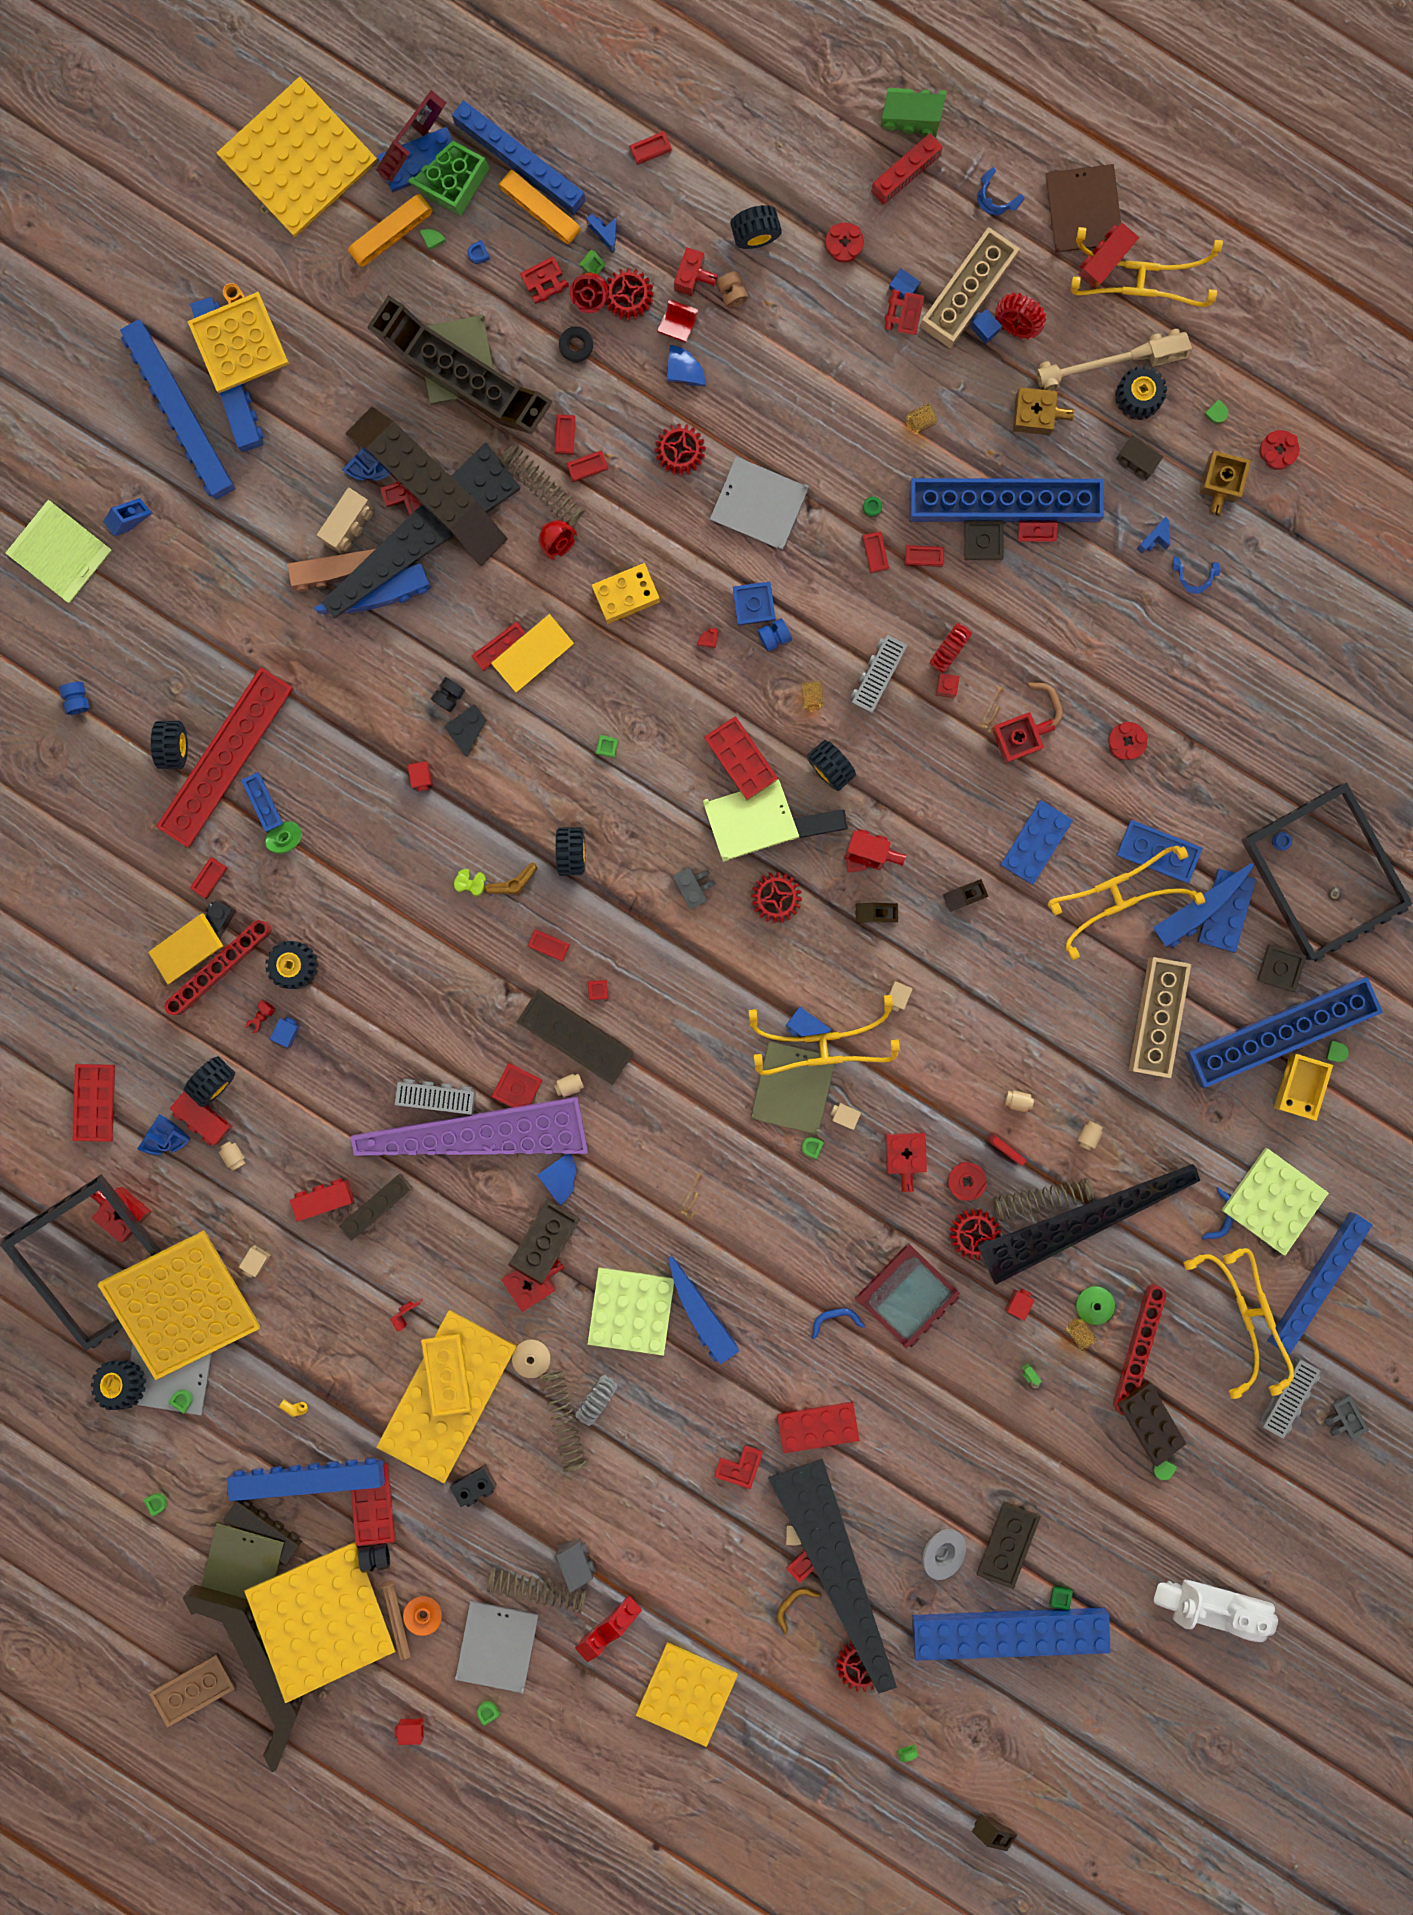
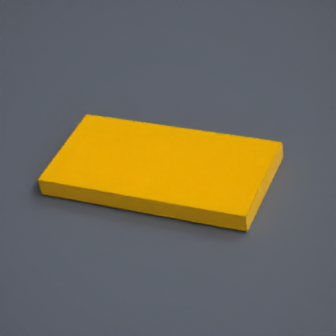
(532, 653)
(185, 949)
(446, 1375)

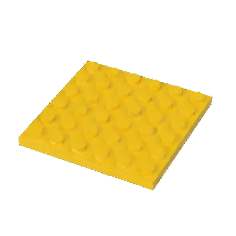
(297, 157)
(179, 1305)
(319, 1622)

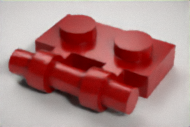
(542, 274)
(910, 312)

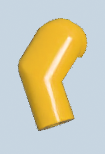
(295, 1409)

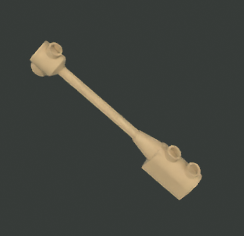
(1159, 351)

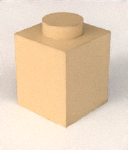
(900, 995)
(845, 1115)
(254, 1262)

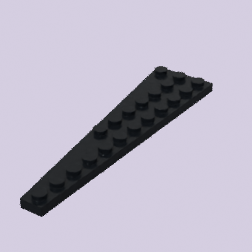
(480, 476)
(1039, 1241)
(820, 1528)

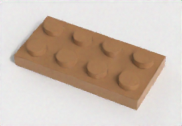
(192, 1690)

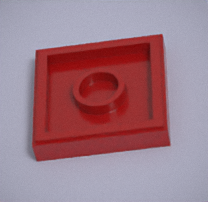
(516, 1087)
(1007, 1150)

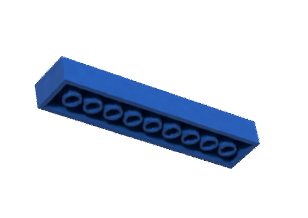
(1005, 500)
(1283, 1032)
(1011, 1634)

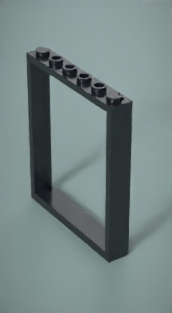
(1249, 843)
(49, 1215)

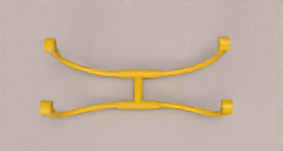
(1142, 267)
(1120, 904)
(822, 1038)
(1246, 1315)

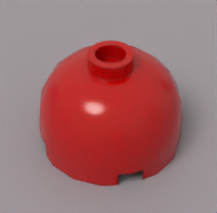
(589, 292)
(556, 538)

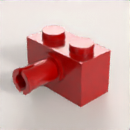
(691, 272)

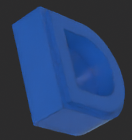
(477, 253)

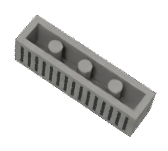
(878, 675)
(435, 1097)
(1287, 1405)

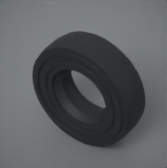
(584, 335)

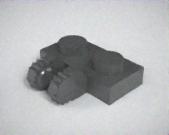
(690, 888)
(1349, 1417)

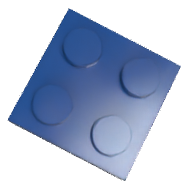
(754, 603)

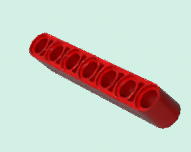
(209, 971)
(1136, 1340)

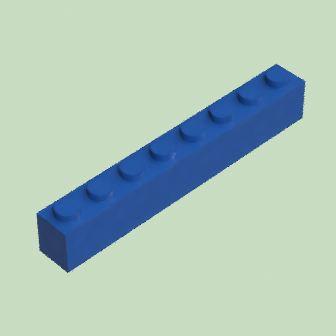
(518, 157)
(235, 400)
(1321, 1281)
(305, 1480)

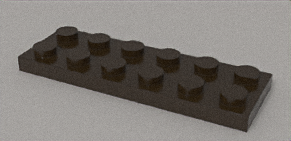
(575, 1037)

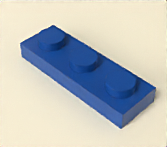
(262, 802)

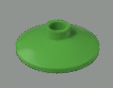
(283, 838)
(1086, 1301)

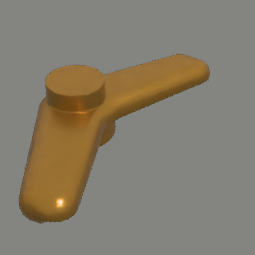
(515, 885)

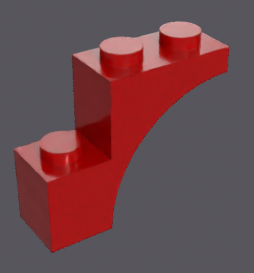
(609, 1630)

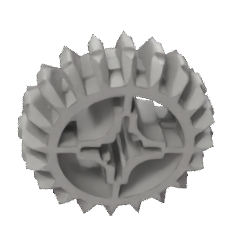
(596, 1400)

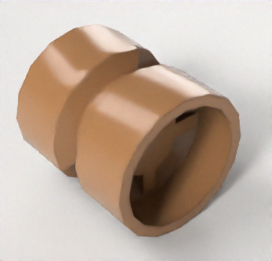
(731, 287)

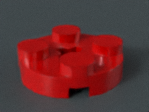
(836, 249)
(1288, 442)
(1137, 736)
(956, 1183)

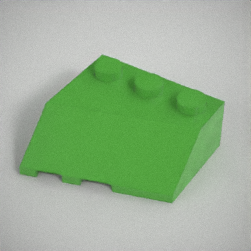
(913, 111)
(452, 177)

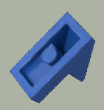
(605, 234)
(1160, 534)

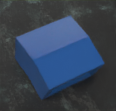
(904, 283)

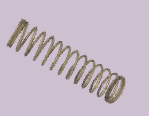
(504, 459)
(1087, 1186)
(581, 1464)
(491, 1583)

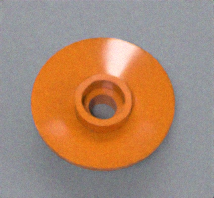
(422, 1625)

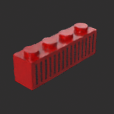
(906, 169)

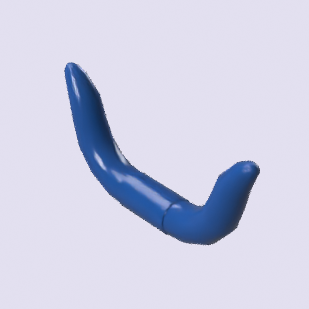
(1227, 1223)
(835, 1313)

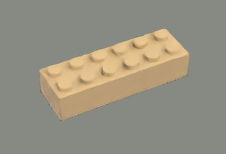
(969, 287)
(1159, 1017)

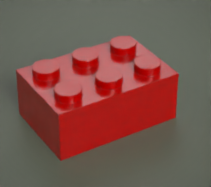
(1107, 255)

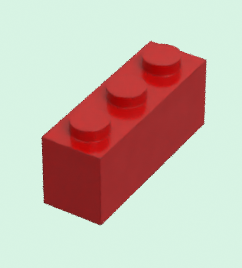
(200, 1119)
(321, 1199)

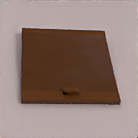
(1082, 202)

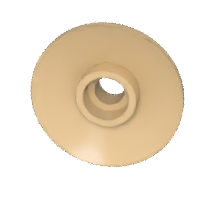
(534, 1349)

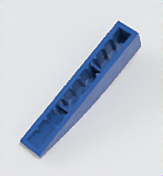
(400, 588)
(1193, 916)
(704, 1320)

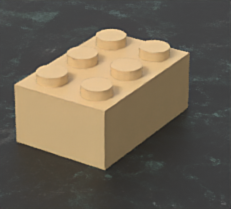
(345, 522)

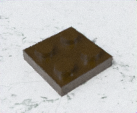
(983, 540)
(1281, 968)

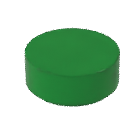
(872, 506)

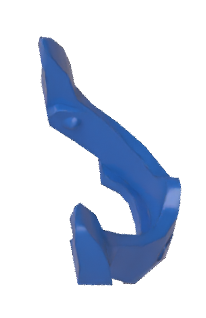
(986, 203)
(1215, 571)

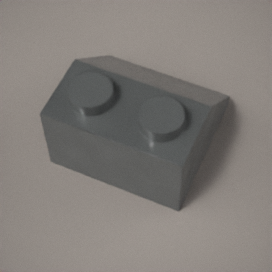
(575, 1563)

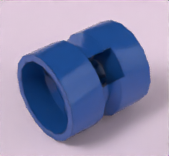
(774, 635)
(73, 694)

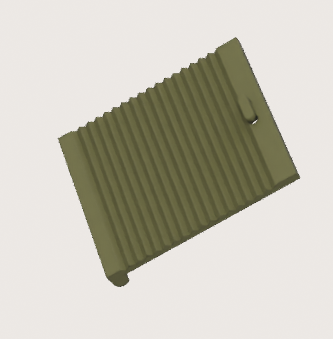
(468, 335)
(795, 1095)
(240, 1562)

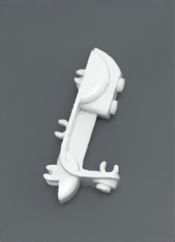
(1218, 1609)

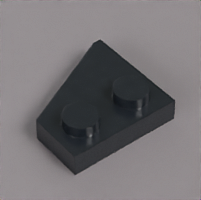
(466, 728)

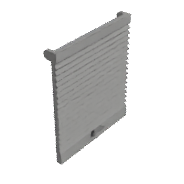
(759, 503)
(187, 1378)
(496, 1646)

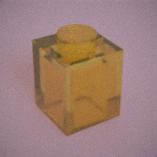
(921, 418)
(812, 695)
(1080, 1334)

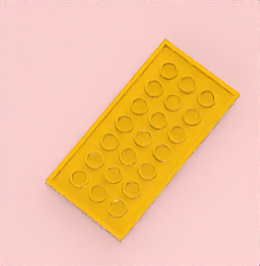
(436, 1442)

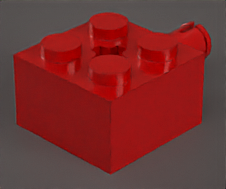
(1029, 732)
(872, 850)
(915, 1161)
(110, 1219)
(526, 1296)

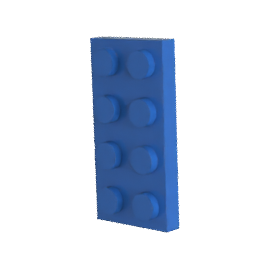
(422, 153)
(1036, 842)
(1143, 843)
(1226, 925)

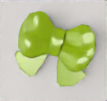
(474, 886)

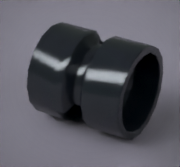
(449, 688)
(374, 1558)

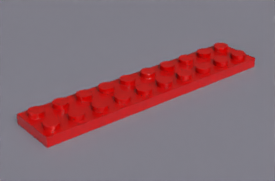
(224, 757)

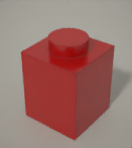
(947, 685)
(420, 776)
(1020, 1303)
(410, 1731)

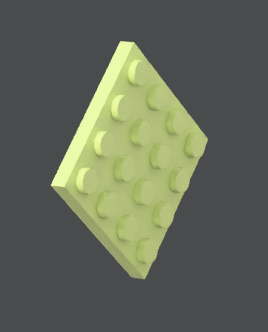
(1275, 1201)
(631, 1311)

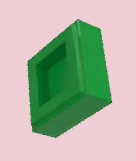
(1061, 1598)

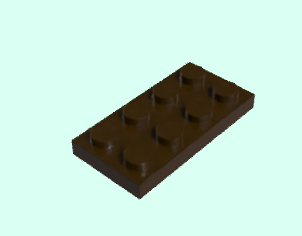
(543, 1242)
(1152, 1423)
(1008, 1545)

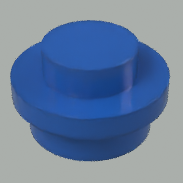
(1281, 841)

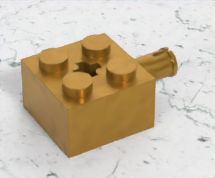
(1045, 404)
(1217, 486)

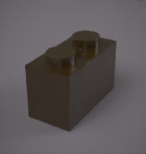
(1139, 458)

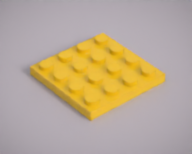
(238, 342)
(686, 1694)

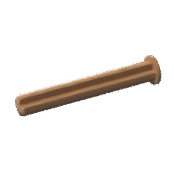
(396, 1620)

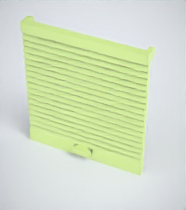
(58, 551)
(750, 824)

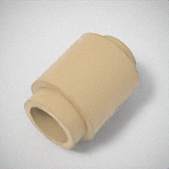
(569, 1085)
(1019, 1101)
(1090, 1135)
(232, 1156)

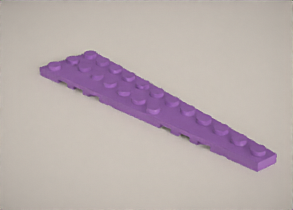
(525, 1129)

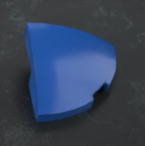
(684, 367)
(365, 467)
(163, 1136)
(560, 1178)

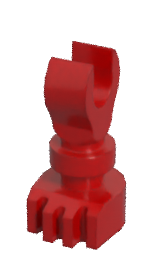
(266, 1009)

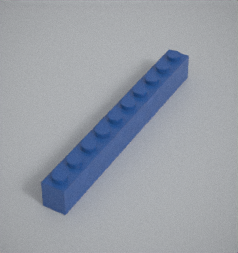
(177, 409)

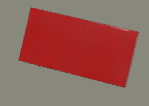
(650, 148)
(565, 434)
(587, 466)
(875, 552)
(924, 556)
(208, 877)
(548, 945)

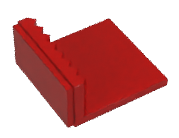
(678, 321)
(397, 1320)

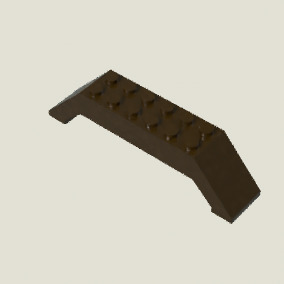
(457, 369)
(428, 484)
(244, 1634)

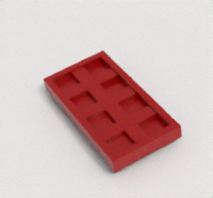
(741, 758)
(93, 1102)
(818, 1427)
(373, 1514)

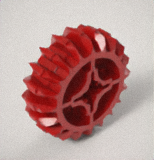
(635, 292)
(1020, 316)
(688, 452)
(950, 647)
(792, 893)
(976, 1225)
(859, 1680)

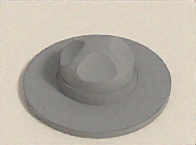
(944, 1554)

